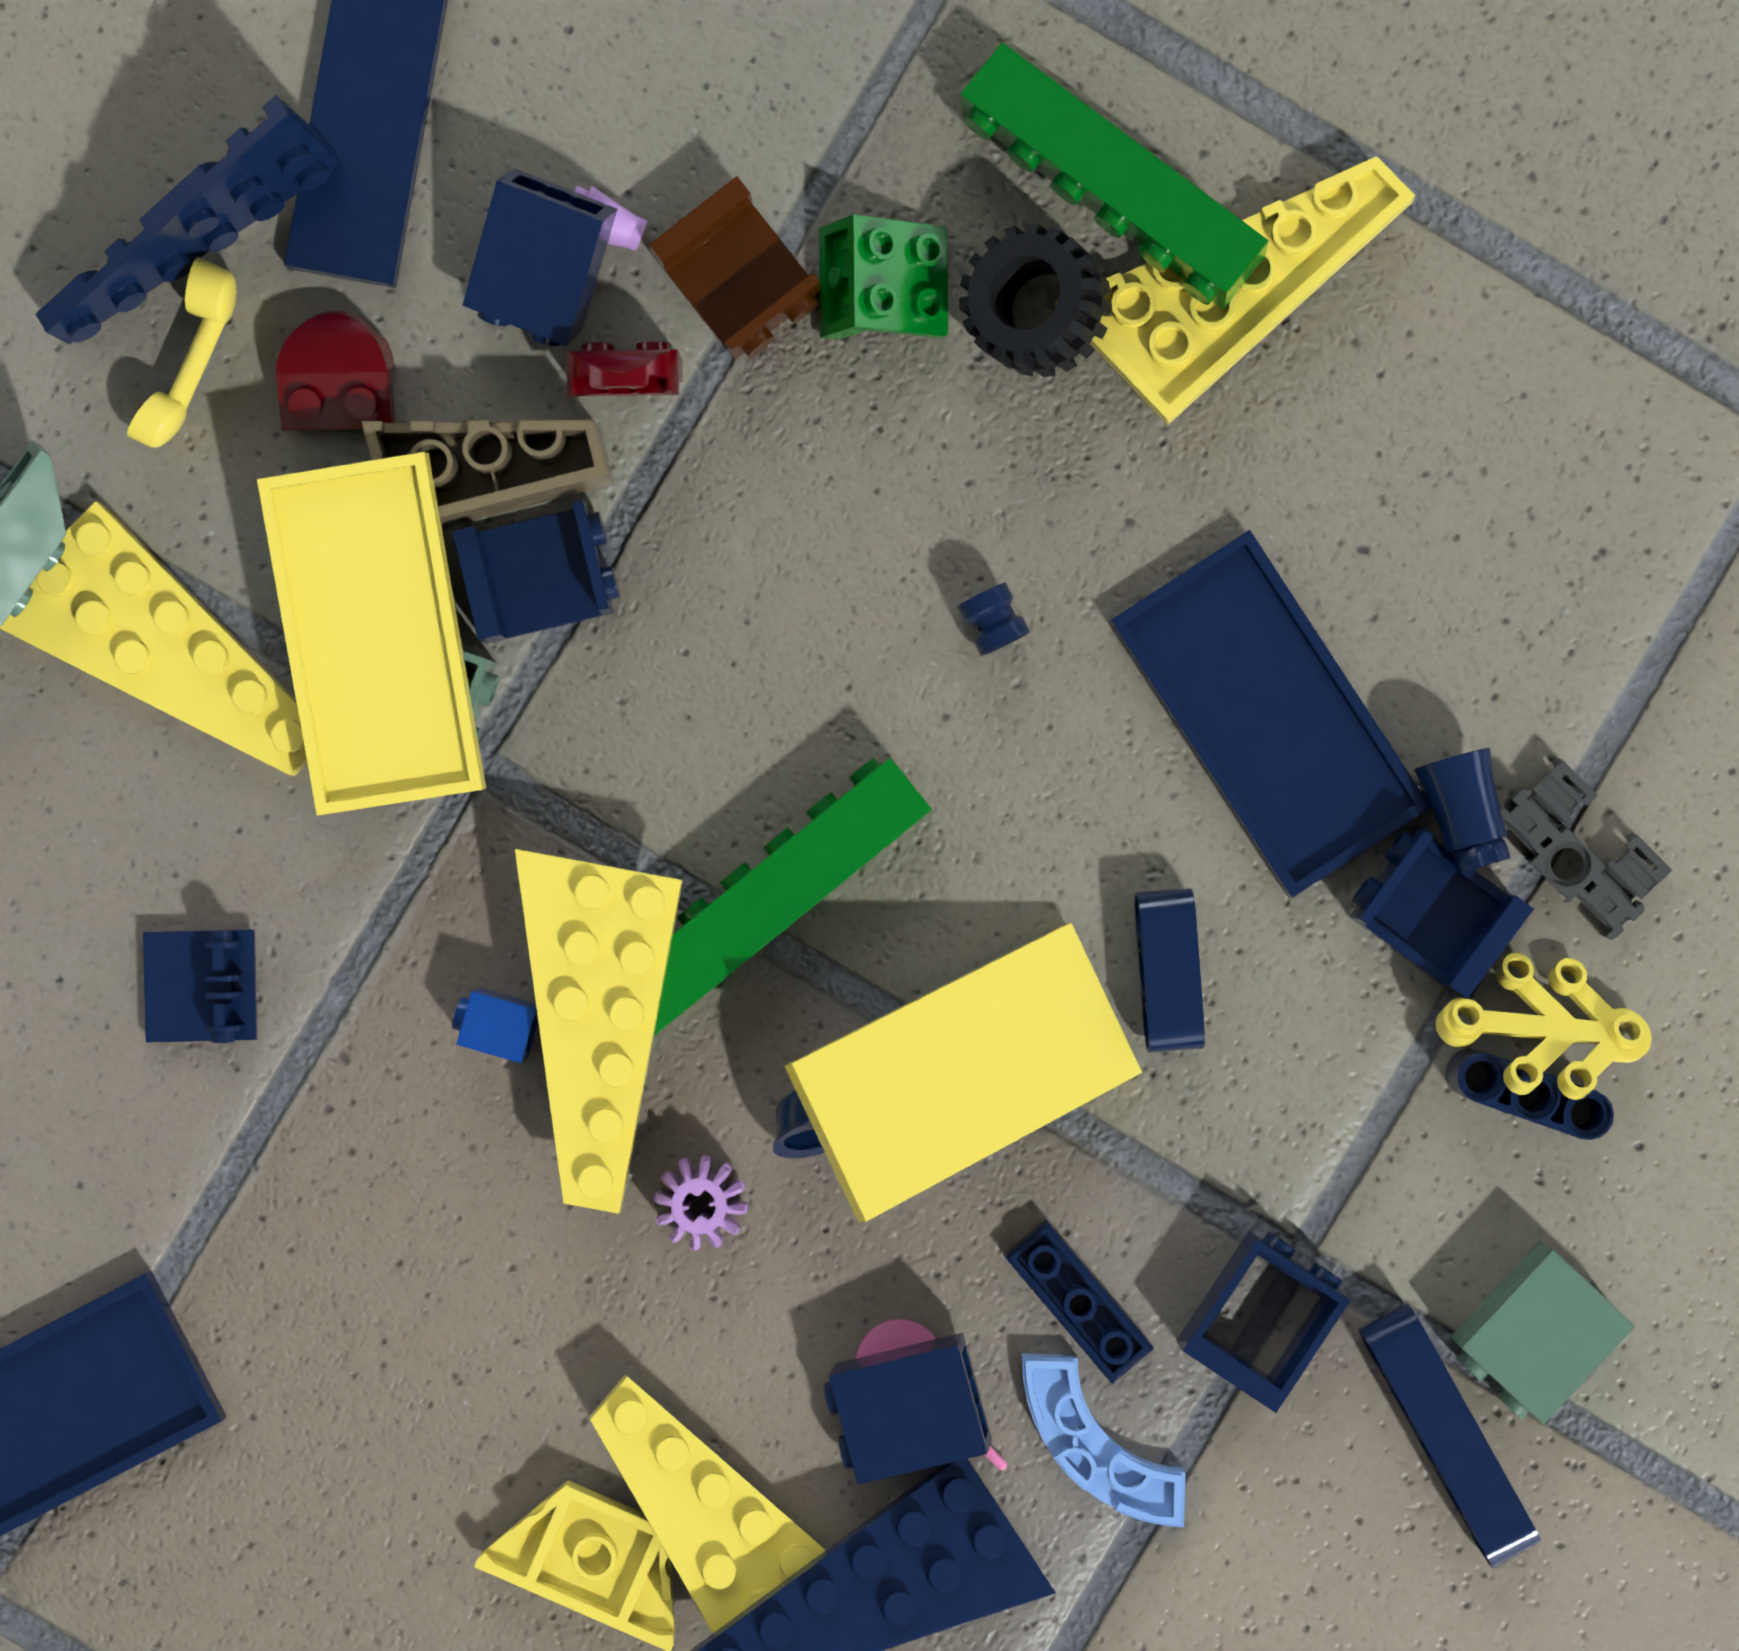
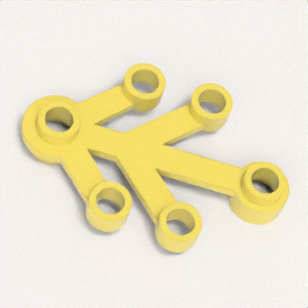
(1552, 1025)

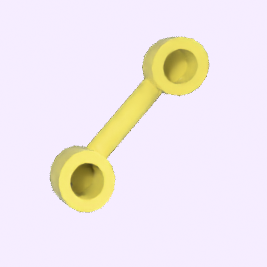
(212, 297)

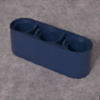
(1169, 970)
(1551, 1107)

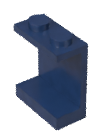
(536, 573)

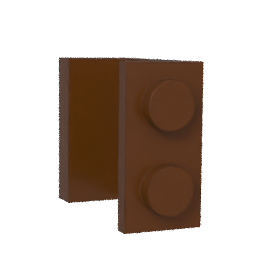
(735, 271)

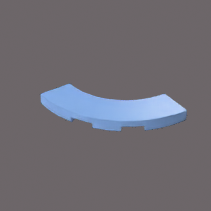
(1089, 1454)

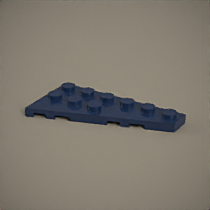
(197, 218)

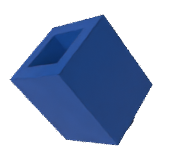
(496, 1024)

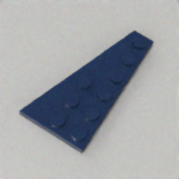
(902, 1575)

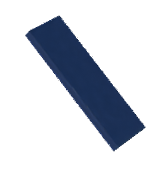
(374, 115)

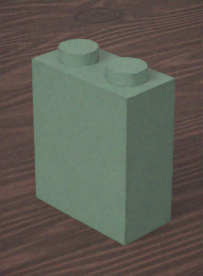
(1540, 1334)

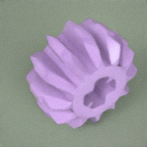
(705, 1221)

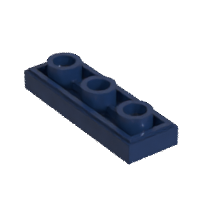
(1056, 1278)

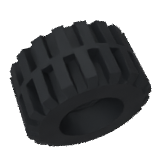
(1002, 274)

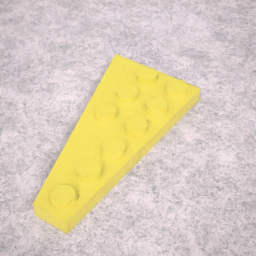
(1179, 347)
(142, 631)
(598, 981)

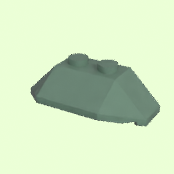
(29, 528)

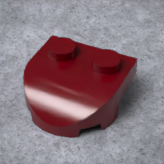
(611, 372)
(334, 374)

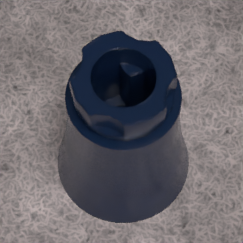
(1466, 808)

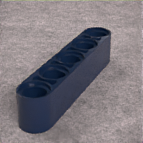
(1449, 1435)

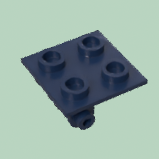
(200, 986)

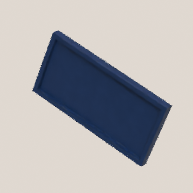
(1269, 714)
(96, 1398)

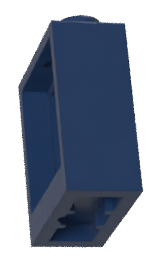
(1273, 1388)

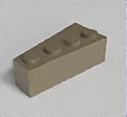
(498, 465)

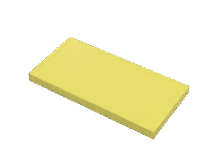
(372, 633)
(962, 1071)

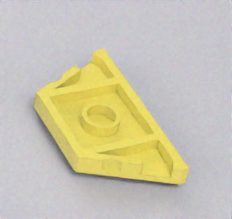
(591, 1560)

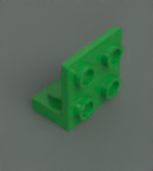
(882, 278)

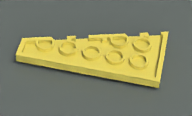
(708, 1518)

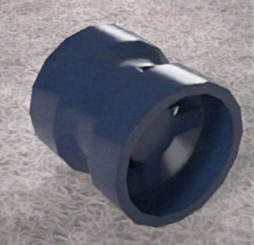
(994, 618)

